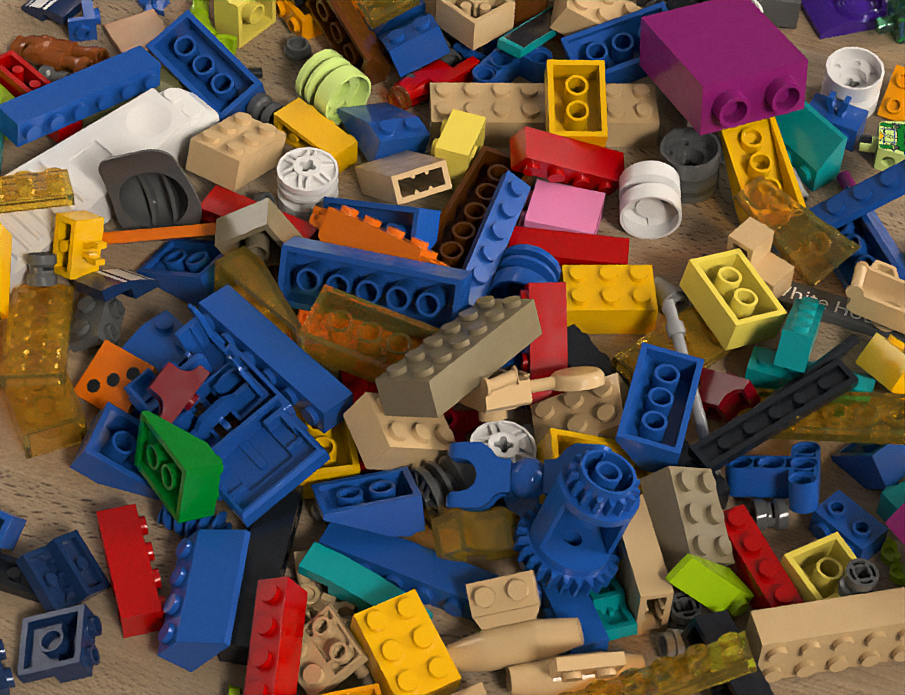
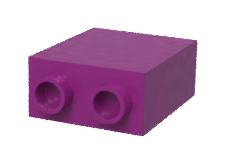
(722, 64)

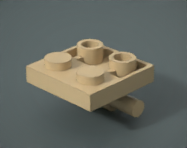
(329, 653)

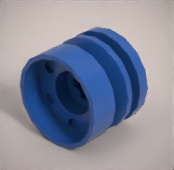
(521, 266)

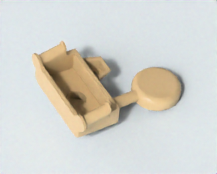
(878, 295)
(513, 388)

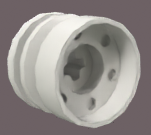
(854, 74)
(304, 180)
(506, 440)

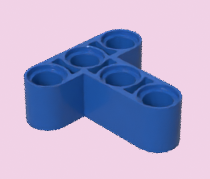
(505, 68)
(779, 476)

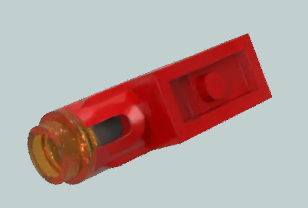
(415, 86)

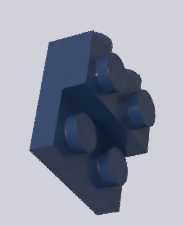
(59, 645)

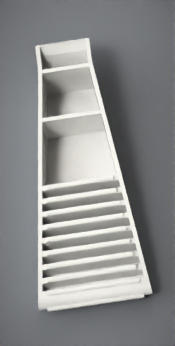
(147, 122)

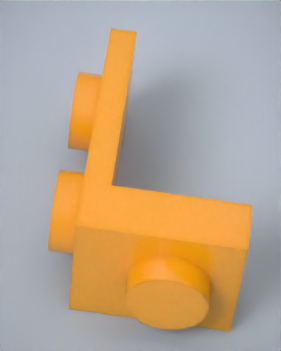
(893, 102)

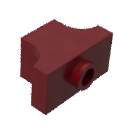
(176, 389)
(725, 394)

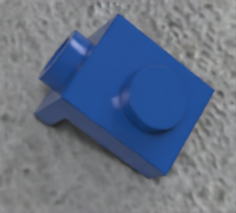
(84, 27)

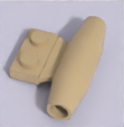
(510, 632)
(568, 672)

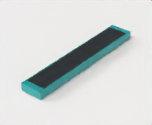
(528, 35)

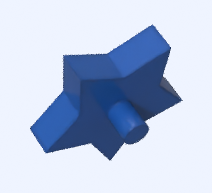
(157, 5)

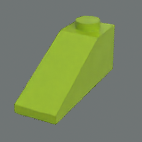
(711, 585)

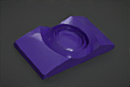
(842, 17)

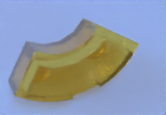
(468, 533)

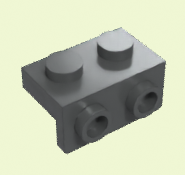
(96, 322)

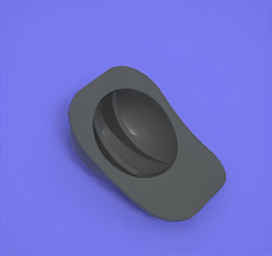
(150, 190)

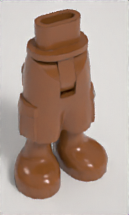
(57, 53)

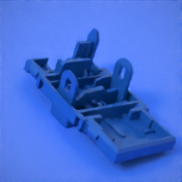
(271, 445)

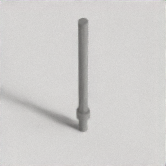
(676, 331)

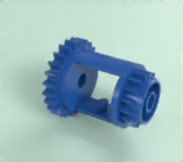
(579, 545)

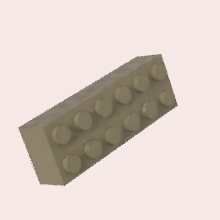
(458, 357)

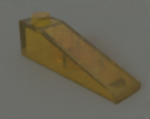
(254, 282)

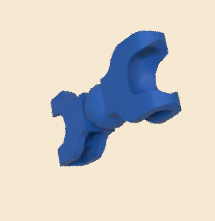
(501, 477)

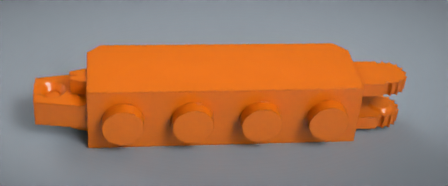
(348, 229)

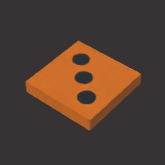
(108, 375)

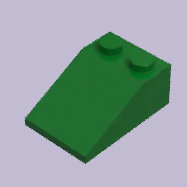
(178, 468)

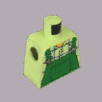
(886, 145)

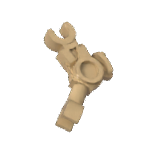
(318, 600)

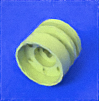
(331, 83)

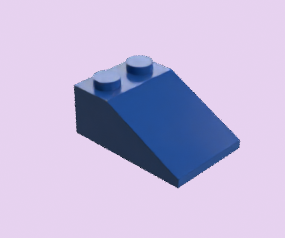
(414, 43)
(384, 129)
(184, 268)
(157, 343)
(110, 451)
(373, 502)

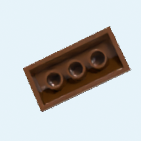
(349, 36)

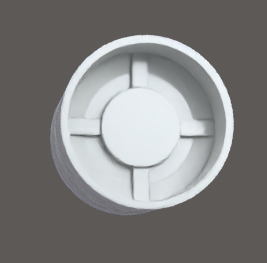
(650, 200)

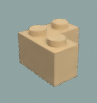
(475, 20)
(756, 243)

